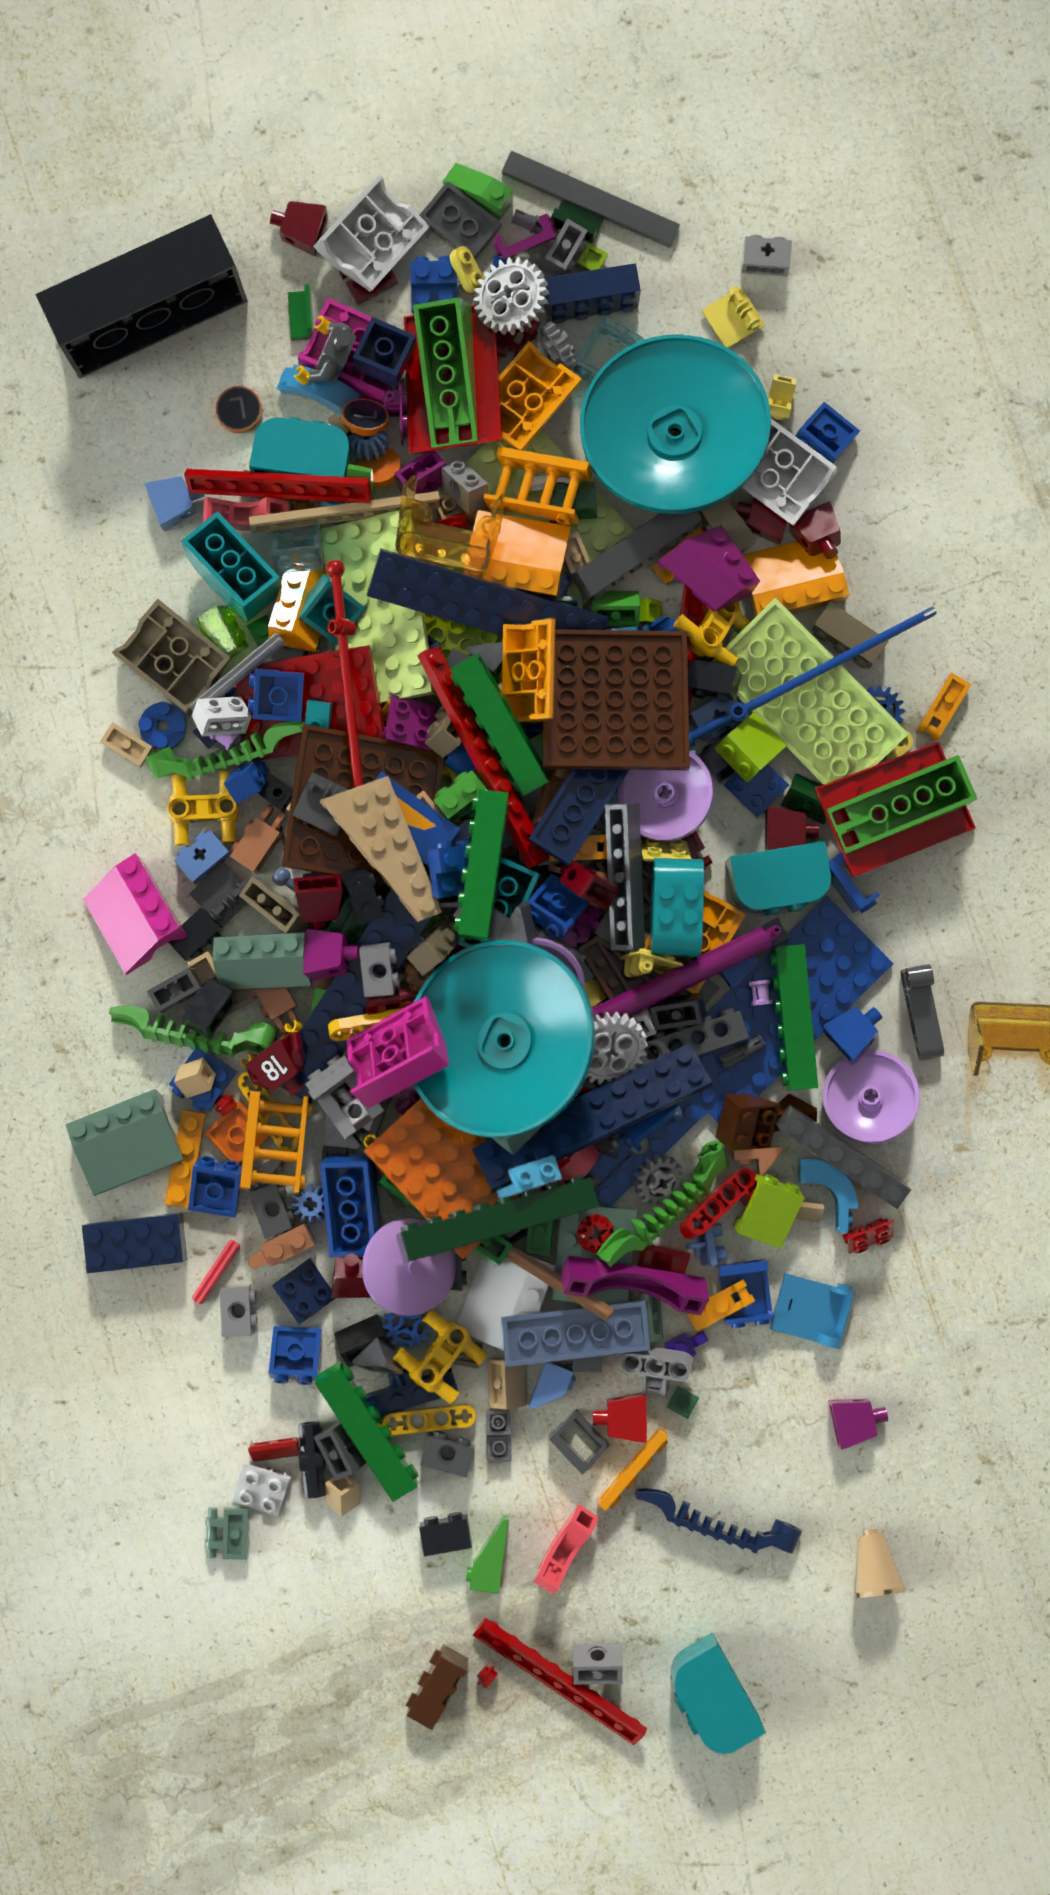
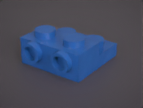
(432, 280)
(827, 432)
(276, 695)
(446, 868)
(556, 907)
(223, 1078)
(215, 1187)
(295, 1354)

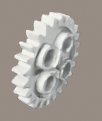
(511, 296)
(617, 1048)

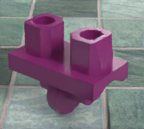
(587, 924)

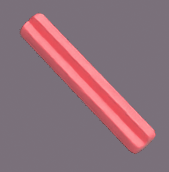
(216, 1272)

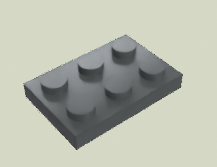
(460, 220)

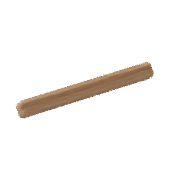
(555, 1281)

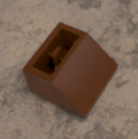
(746, 1122)

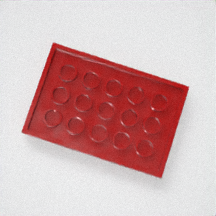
(324, 684)

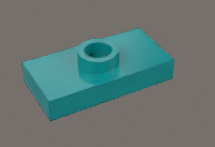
(319, 713)

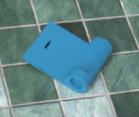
(815, 1311)

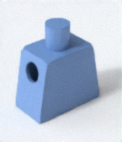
(171, 501)

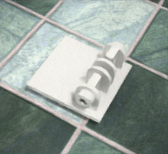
(261, 1488)

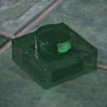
(682, 1401)

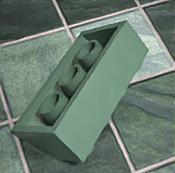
(260, 961)

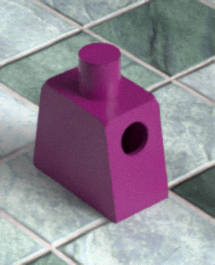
(327, 954)
(855, 1420)

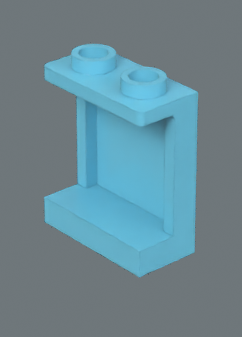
(531, 1176)

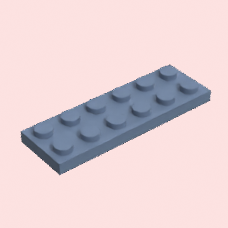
(574, 1334)

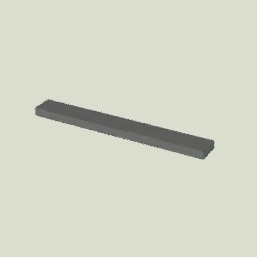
(590, 198)

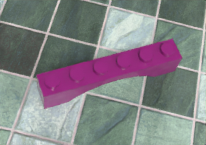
(680, 1291)

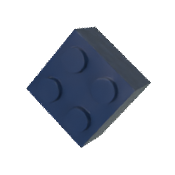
(384, 352)

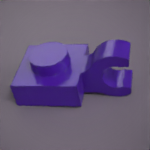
(686, 1344)

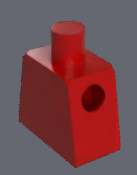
(625, 1417)

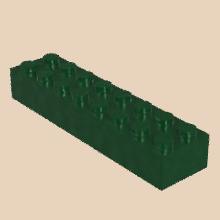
(496, 1220)

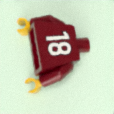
(278, 1062)

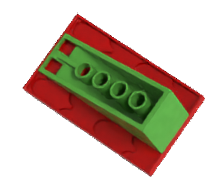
(452, 378)
(898, 807)

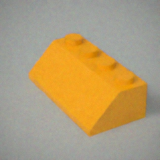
(288, 607)

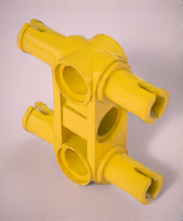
(708, 637)
(201, 808)
(440, 1356)

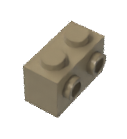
(442, 734)

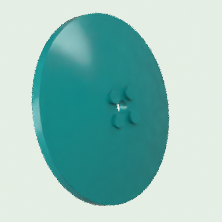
(683, 386)
(551, 1029)

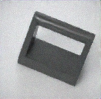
(568, 1451)

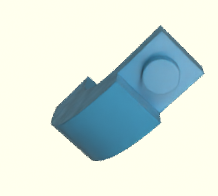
(325, 392)
(836, 1182)

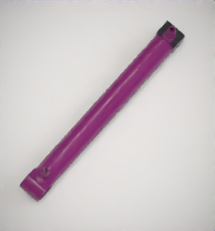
(694, 971)

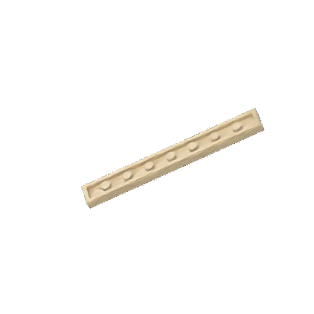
(334, 513)

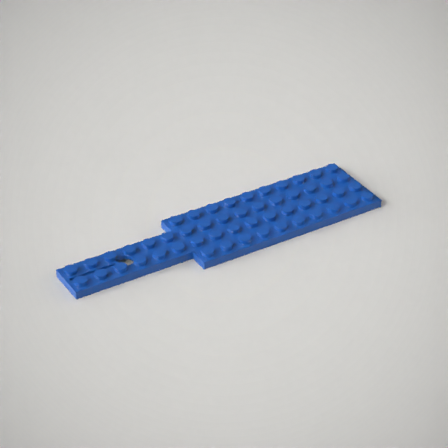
(839, 970)

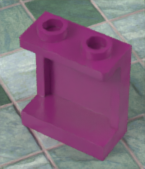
(547, 235)

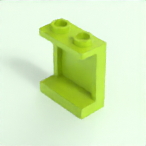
(750, 747)
(770, 1211)

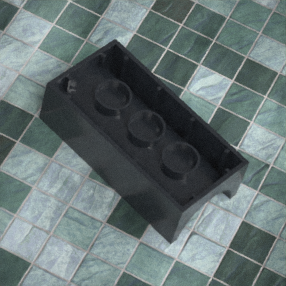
(143, 296)

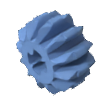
(368, 446)
(305, 1210)

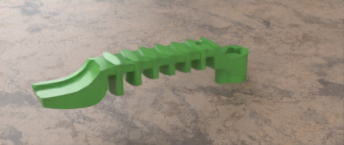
(164, 762)
(255, 1039)
(711, 1163)

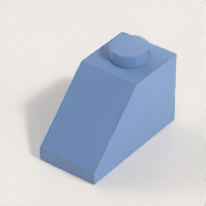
(552, 1384)

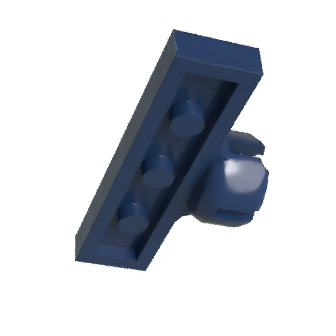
(405, 1393)

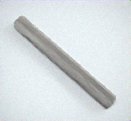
(243, 668)

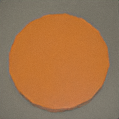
(384, 468)

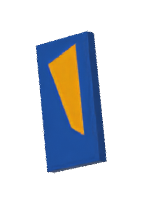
(424, 823)

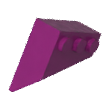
(712, 568)

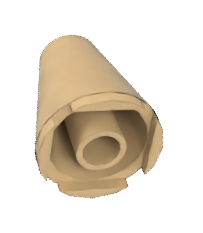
(875, 1567)

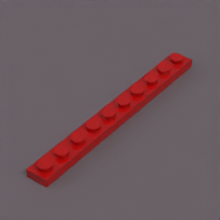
(480, 752)

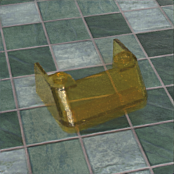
(444, 543)
(1007, 1028)

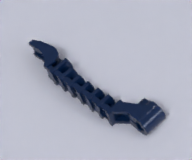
(782, 1535)

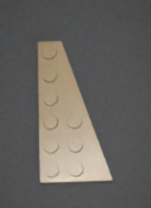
(381, 834)

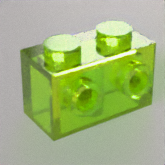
(222, 629)

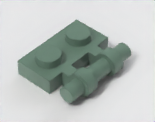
(235, 1533)

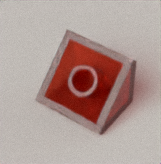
(663, 1258)

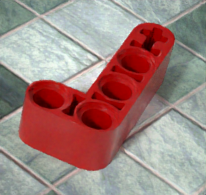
(718, 1203)

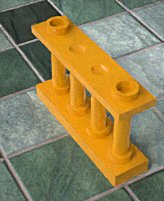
(540, 463)
(252, 1152)

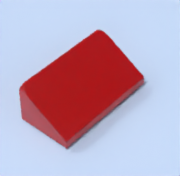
(274, 1449)

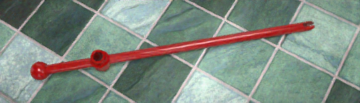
(342, 628)

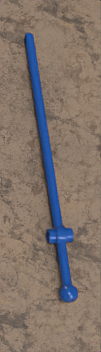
(807, 676)

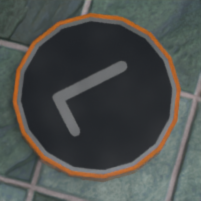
(238, 409)
(364, 417)

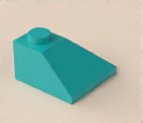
(320, 607)

